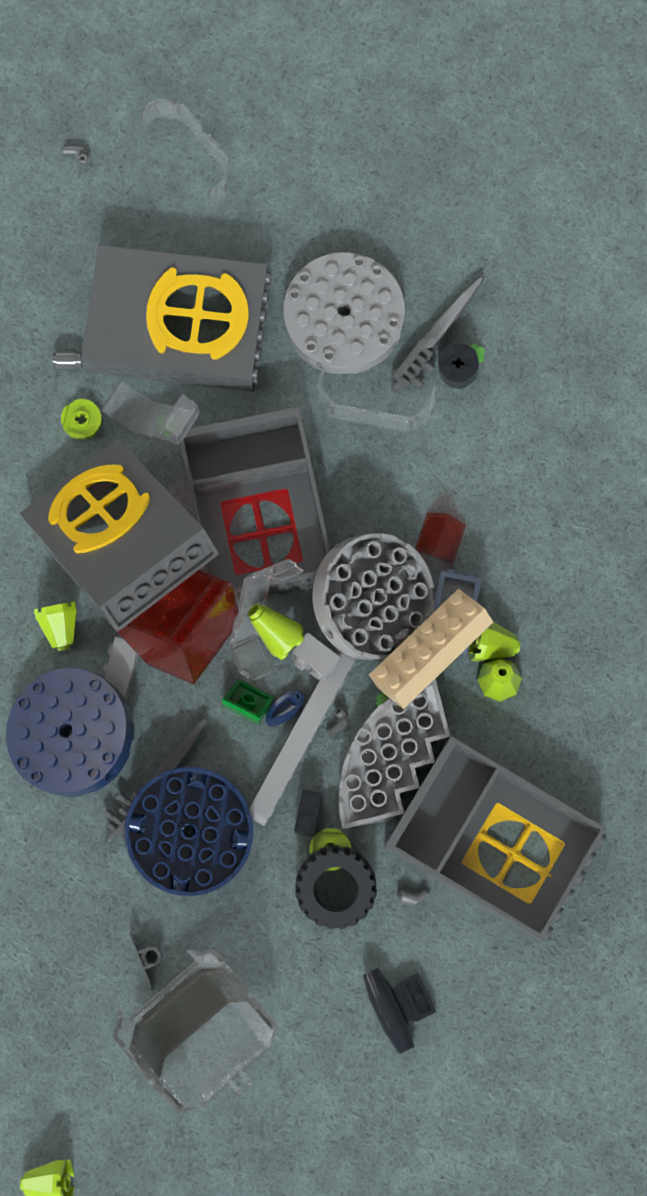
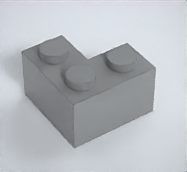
(315, 657)

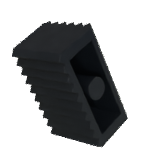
(308, 813)

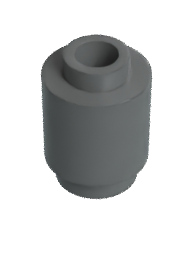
(67, 359)

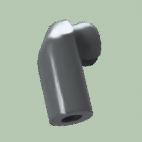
(78, 151)

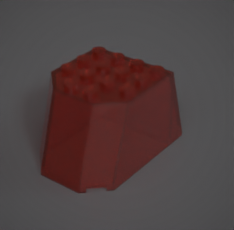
(185, 626)

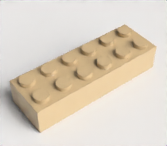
(431, 648)

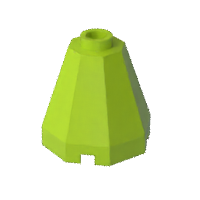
(58, 624)
(494, 644)
(497, 686)
(49, 1180)

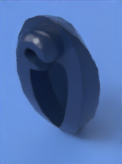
(285, 708)

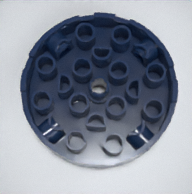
(41, 726)
(157, 839)

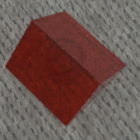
(440, 536)

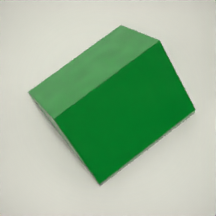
(247, 701)

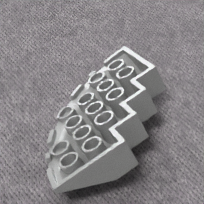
(386, 756)

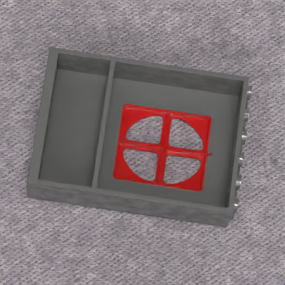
(252, 463)

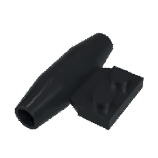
(398, 1006)

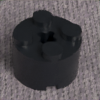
(458, 354)

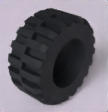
(335, 916)

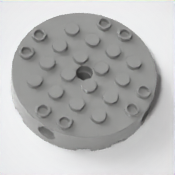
(344, 285)
(371, 595)

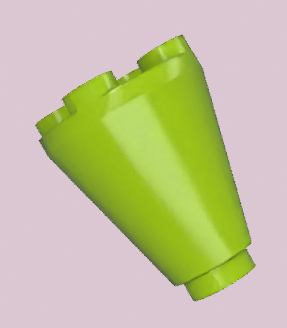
(276, 630)

